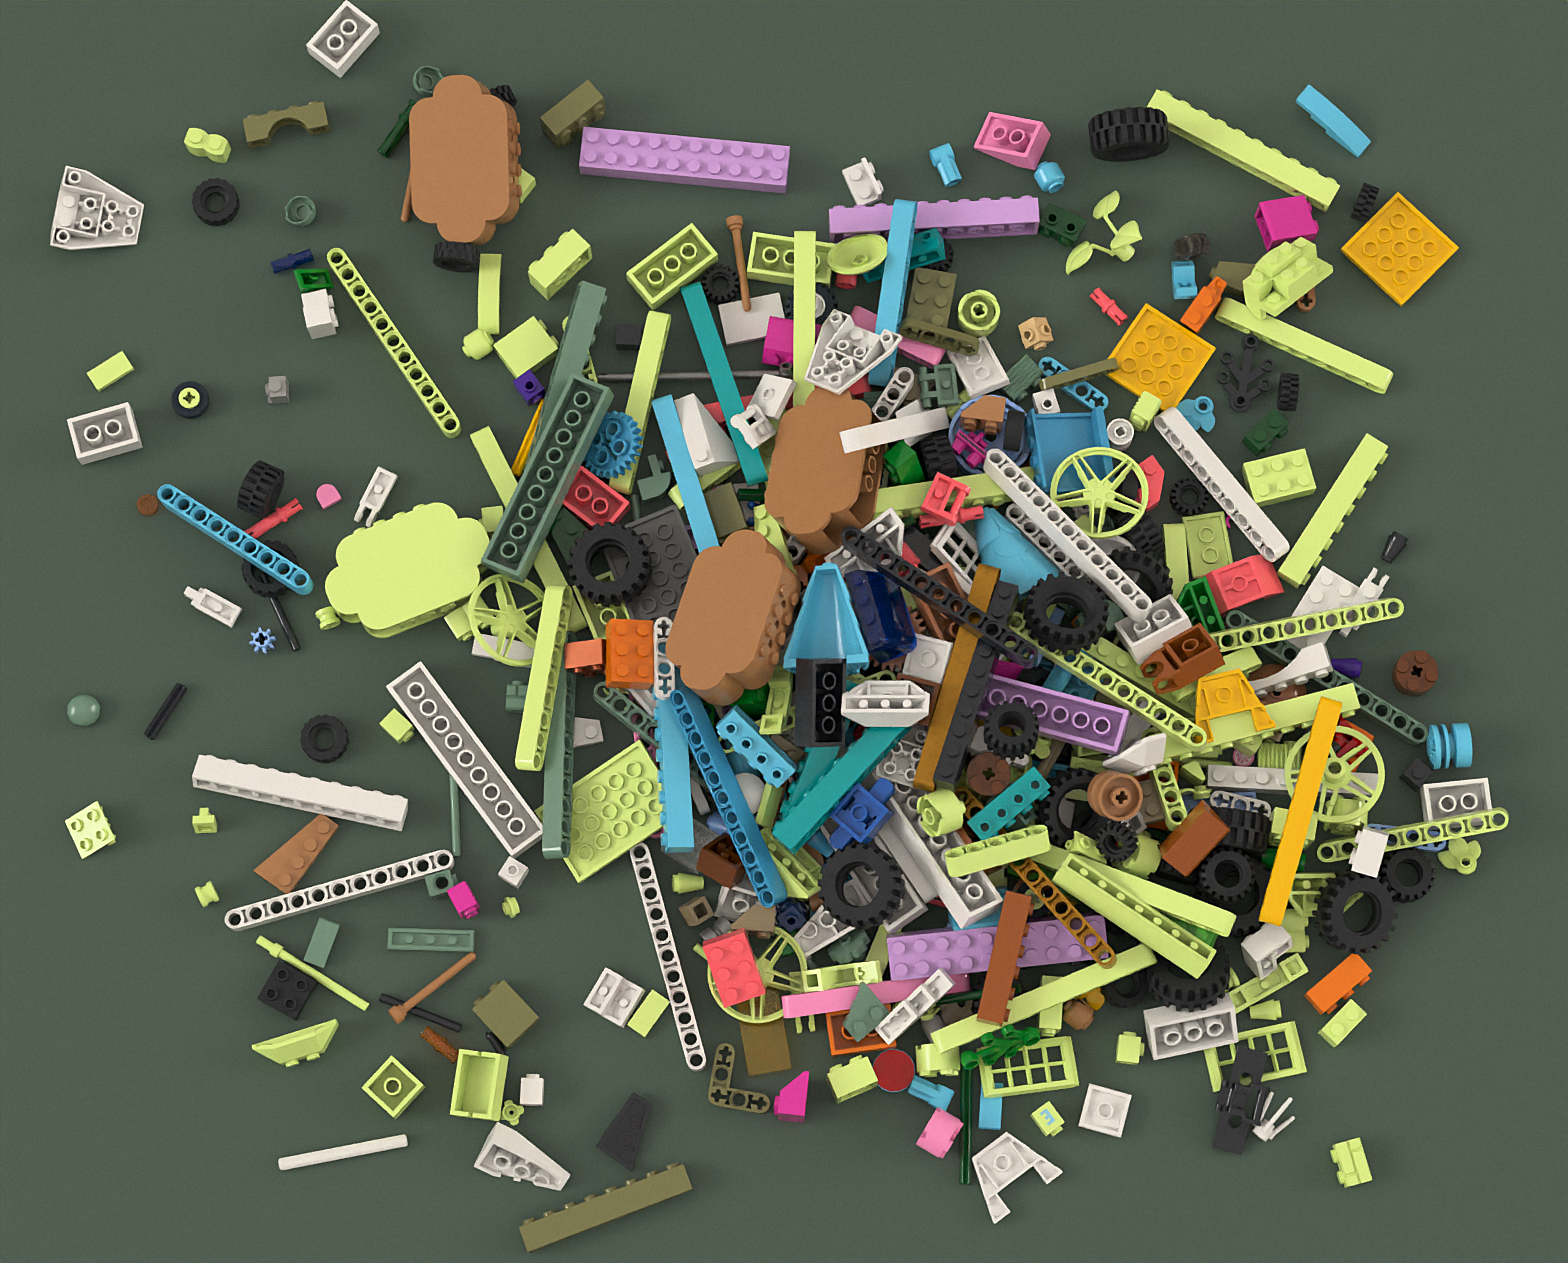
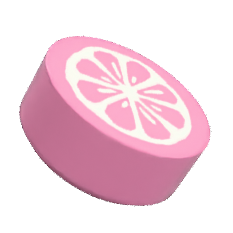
(1241, 759)

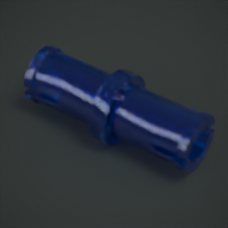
(292, 261)

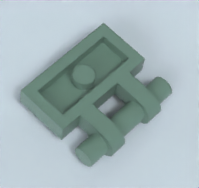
(945, 385)

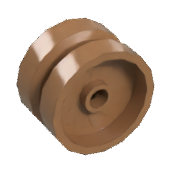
(1115, 795)

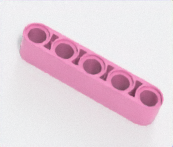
(917, 351)

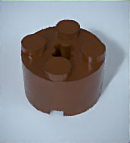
(1419, 662)
(994, 783)

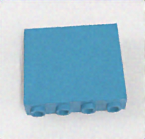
(1057, 437)

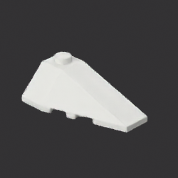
(705, 439)

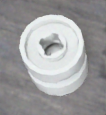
(1120, 434)

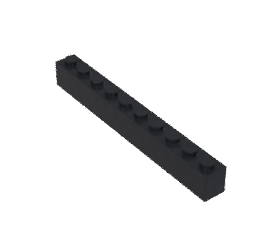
(974, 692)

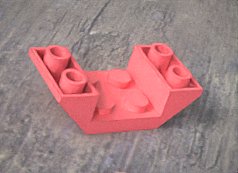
(1243, 583)

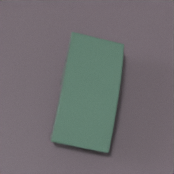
(321, 942)

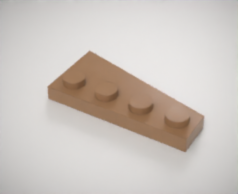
(295, 857)

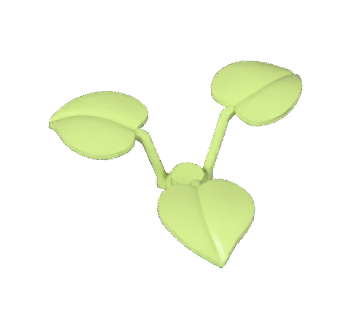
(1119, 245)

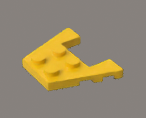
(1227, 695)

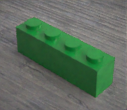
(903, 465)

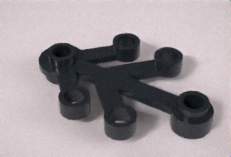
(1244, 375)

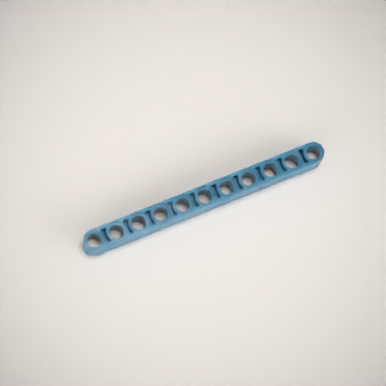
(728, 796)

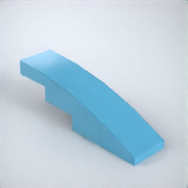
(1333, 120)

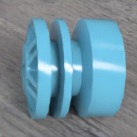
(1446, 746)

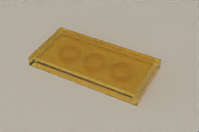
(764, 1042)

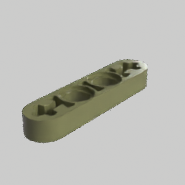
(938, 339)
(1079, 374)

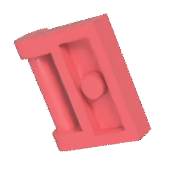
(938, 496)

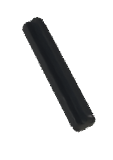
(165, 711)

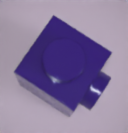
(529, 388)

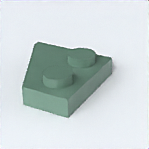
(864, 1013)

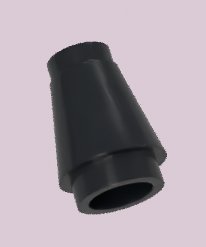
(1394, 546)

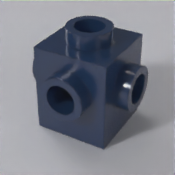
(791, 913)

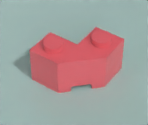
(1154, 476)

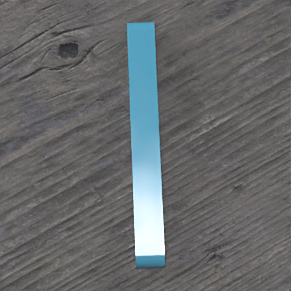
(894, 283)
(685, 473)
(230, 531)

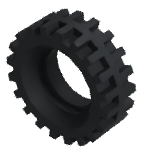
(1146, 565)
(1068, 591)
(1049, 807)
(1331, 909)
(1193, 992)

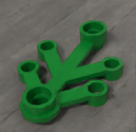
(1007, 1047)

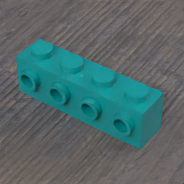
(926, 249)
(1009, 804)

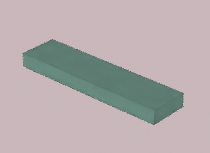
(431, 940)

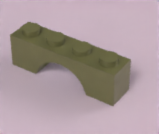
(261, 128)

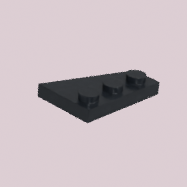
(625, 1132)

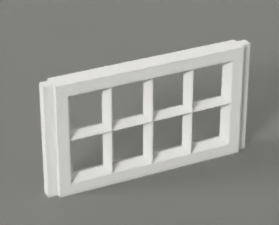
(943, 537)

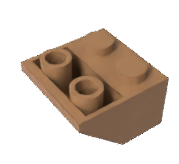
(984, 415)

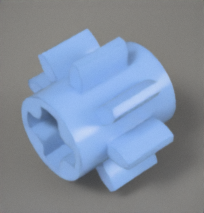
(267, 643)

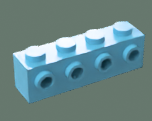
(758, 748)

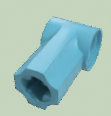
(943, 159)
(935, 1095)

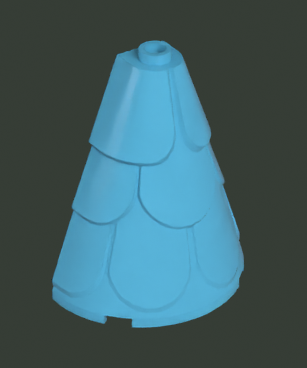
(1005, 548)
(827, 623)

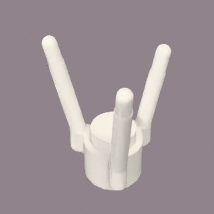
(1266, 1130)

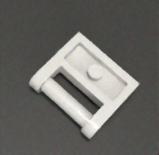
(756, 432)

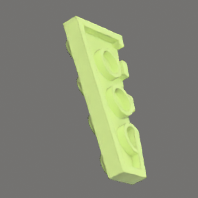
(772, 531)

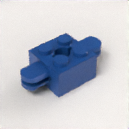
(862, 813)

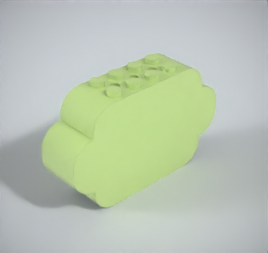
(407, 569)

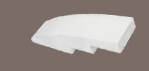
(517, 651)
(915, 1006)

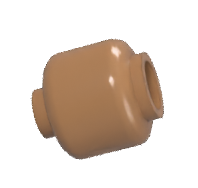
(1078, 1014)

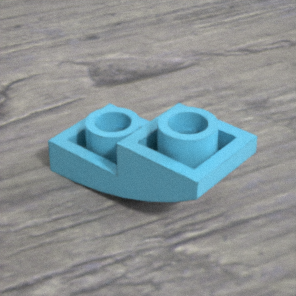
(990, 1111)

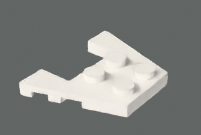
(1002, 1164)

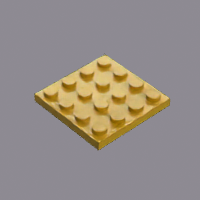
(1399, 249)
(1159, 357)

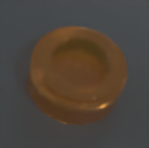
(147, 505)

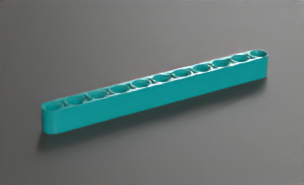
(722, 379)

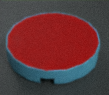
(894, 1070)

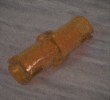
(440, 1044)

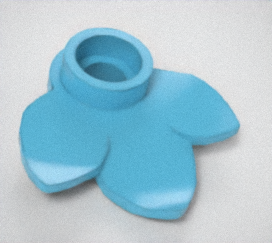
(1195, 416)

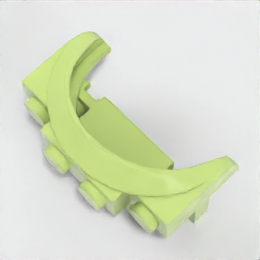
(1290, 271)

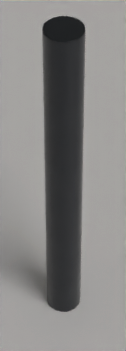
(282, 617)
(422, 1013)

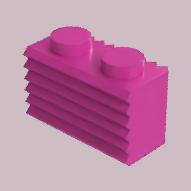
(464, 900)

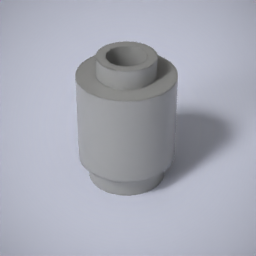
(931, 1026)

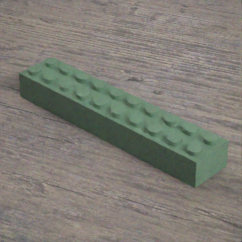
(547, 478)

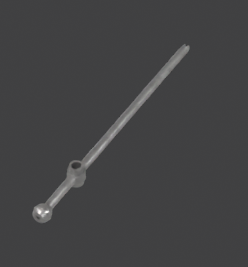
(785, 371)

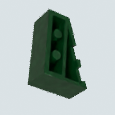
(565, 531)

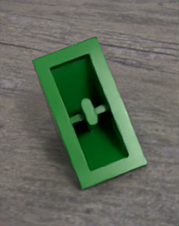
(313, 279)

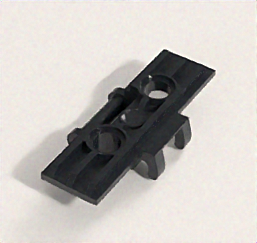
(1233, 1099)

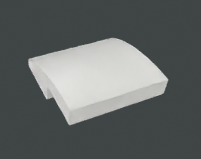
(614, 997)

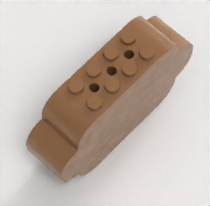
(464, 160)
(812, 482)
(733, 618)

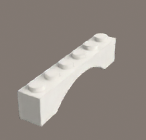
(1309, 663)

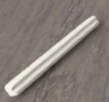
(342, 1152)

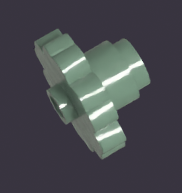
(850, 947)

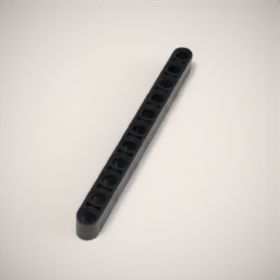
(943, 606)

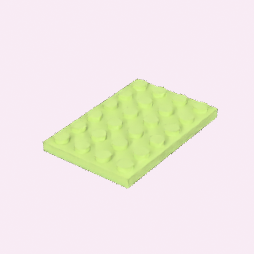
(612, 810)

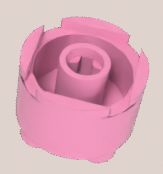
(939, 1133)

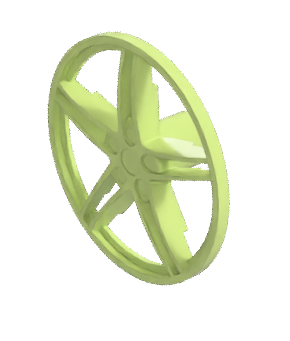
(1100, 493)
(508, 620)
(1338, 775)
(767, 973)

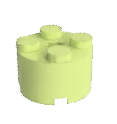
(970, 305)
(1343, 807)
(940, 812)
(1143, 860)
(931, 1063)

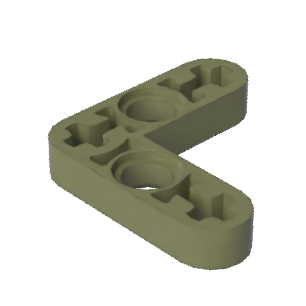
(723, 1086)

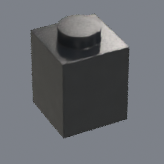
(628, 337)
(1416, 774)

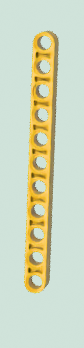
(1300, 811)

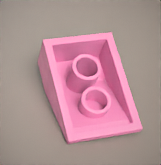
(1013, 139)

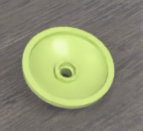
(857, 254)

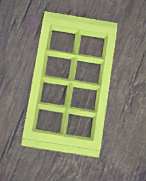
(1293, 1047)
(1068, 1063)

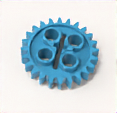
(612, 445)

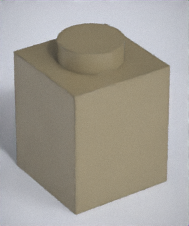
(696, 911)

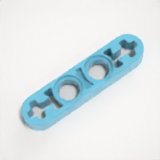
(1071, 389)

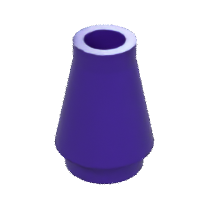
(1349, 667)

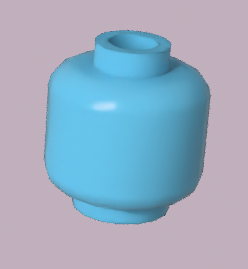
(1049, 177)

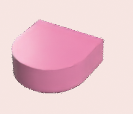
(327, 495)

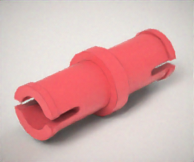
(1108, 306)

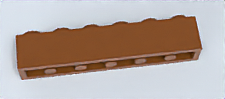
(1003, 960)

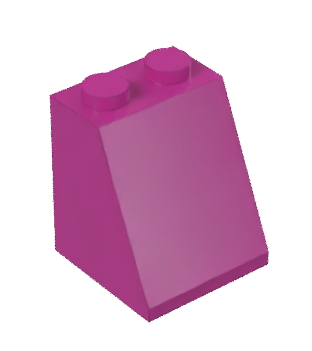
(1285, 221)

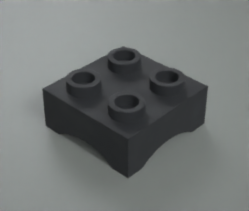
(287, 990)

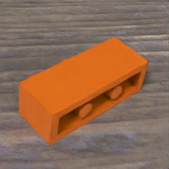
(1338, 984)

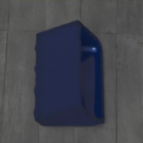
(881, 615)

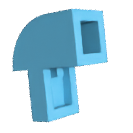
(1183, 280)

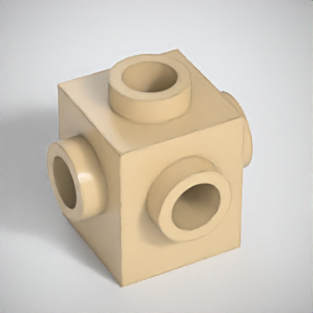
(1035, 333)

